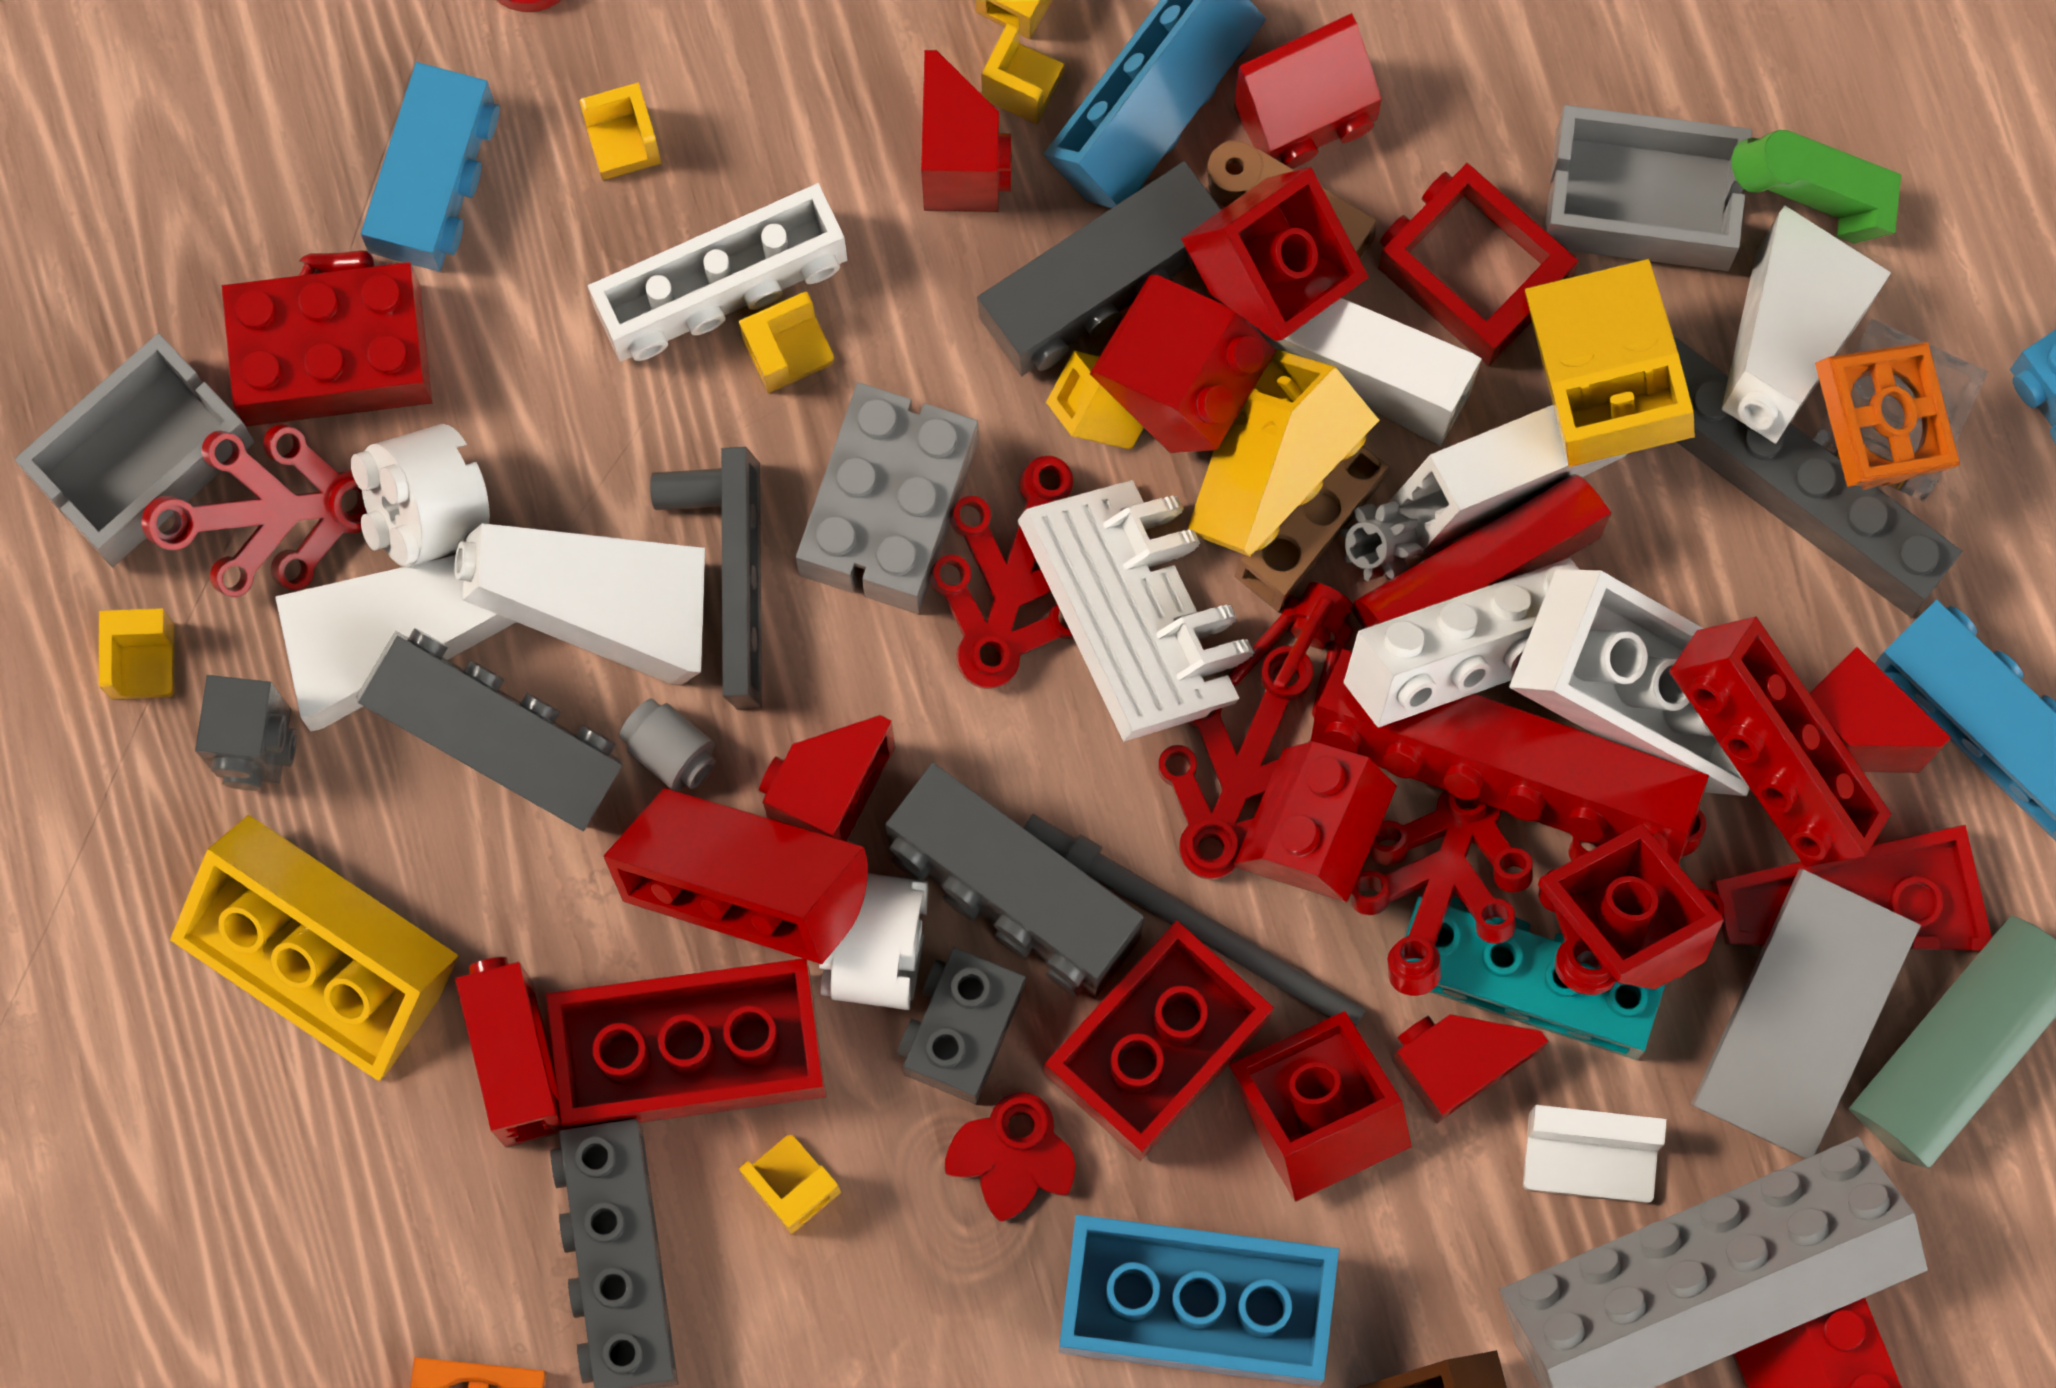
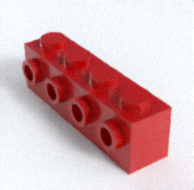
(1780, 742)

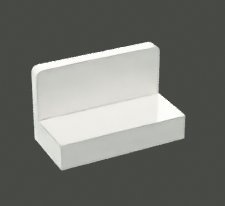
(1592, 1154)

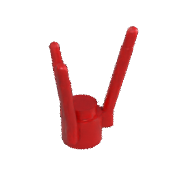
(1316, 620)

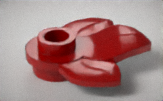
(1012, 1165)

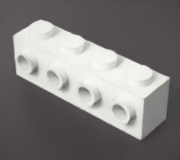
(719, 273)
(1446, 648)

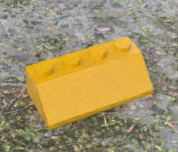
(312, 946)

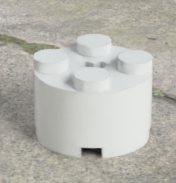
(419, 495)
(883, 948)

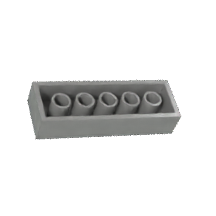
(1718, 1275)

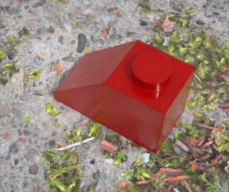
(1461, 1058)

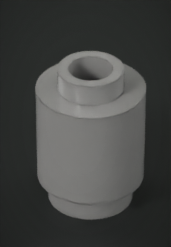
(668, 745)

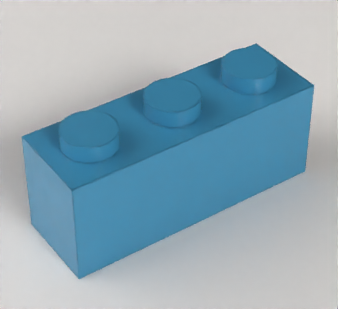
(430, 167)

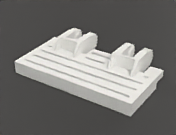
(1131, 622)

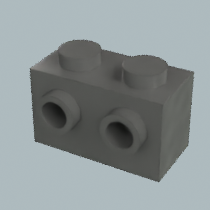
(245, 732)
(962, 1024)

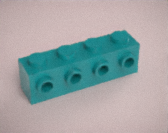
(1522, 985)

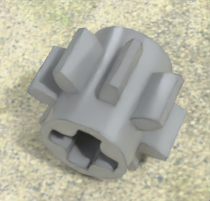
(1377, 525)

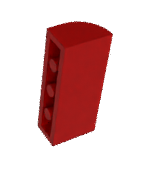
(1515, 543)
(741, 874)

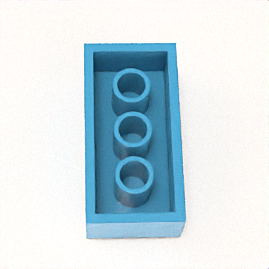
(1199, 1300)

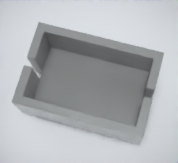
(1645, 188)
(130, 444)
(887, 497)

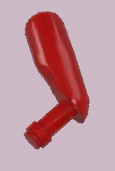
(335, 261)

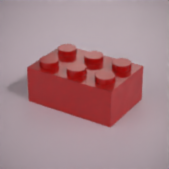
(326, 344)
(1158, 1040)

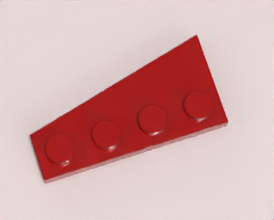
(1918, 877)

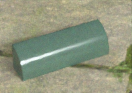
(1964, 1045)

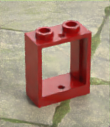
(1482, 337)
(510, 1051)

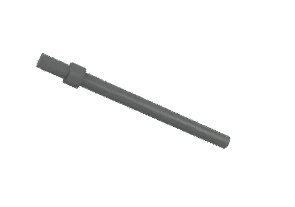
(1087, 857)

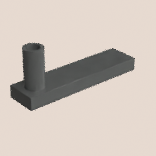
(738, 492)

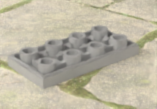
(1805, 1014)

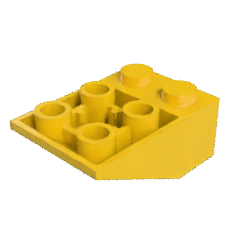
(1611, 363)
(1279, 452)

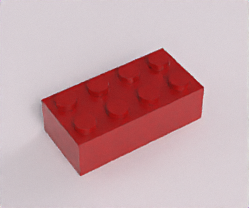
(686, 1044)

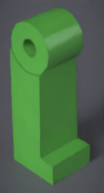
(1822, 178)

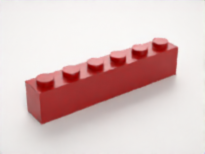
(1520, 765)

